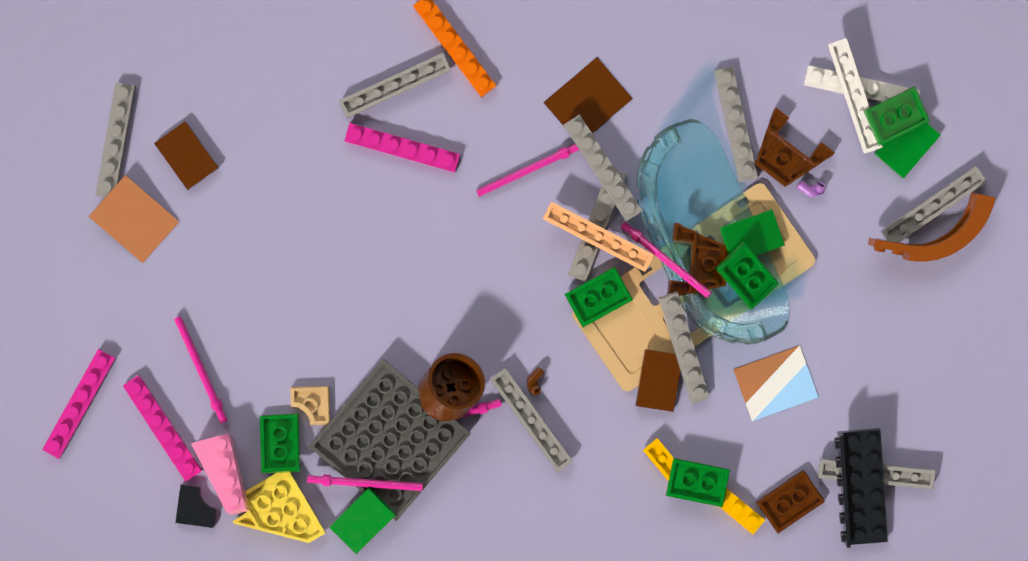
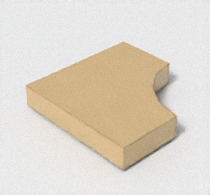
(314, 402)

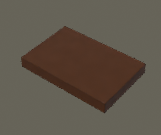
(186, 155)
(658, 380)
(790, 501)

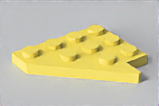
(281, 509)

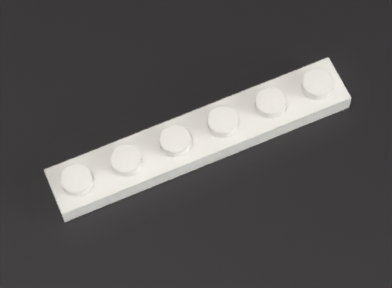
(829, 81)
(853, 92)

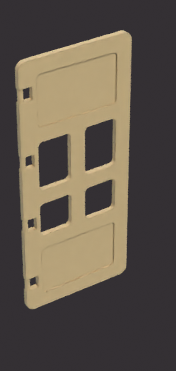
(640, 325)

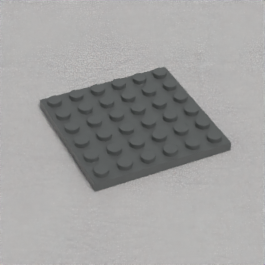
(388, 437)

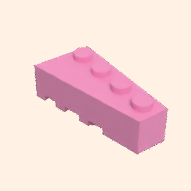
(223, 470)

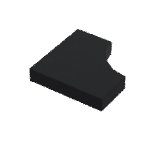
(193, 509)

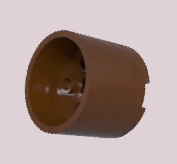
(461, 376)

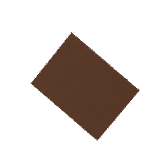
(591, 94)

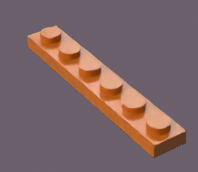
(455, 46)

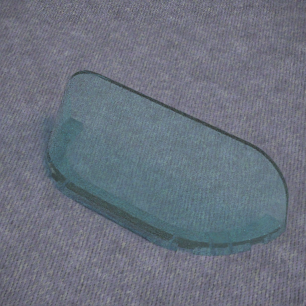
(692, 184)

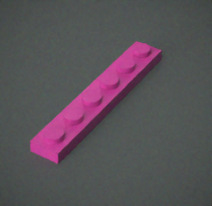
(402, 147)
(79, 403)
(162, 428)

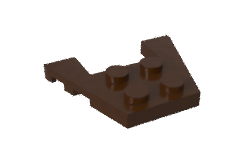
(781, 158)
(704, 258)

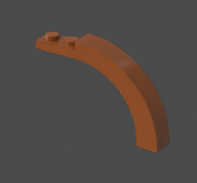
(958, 237)

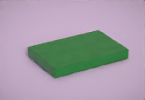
(896, 115)
(906, 150)
(758, 232)
(747, 275)
(598, 297)
(280, 443)
(697, 482)
(362, 520)

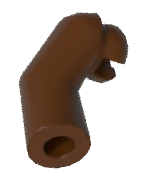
(533, 381)

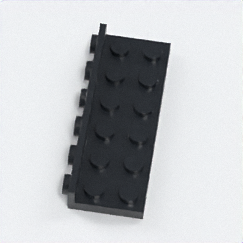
(861, 486)

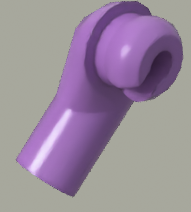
(812, 190)

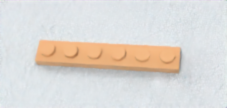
(598, 236)

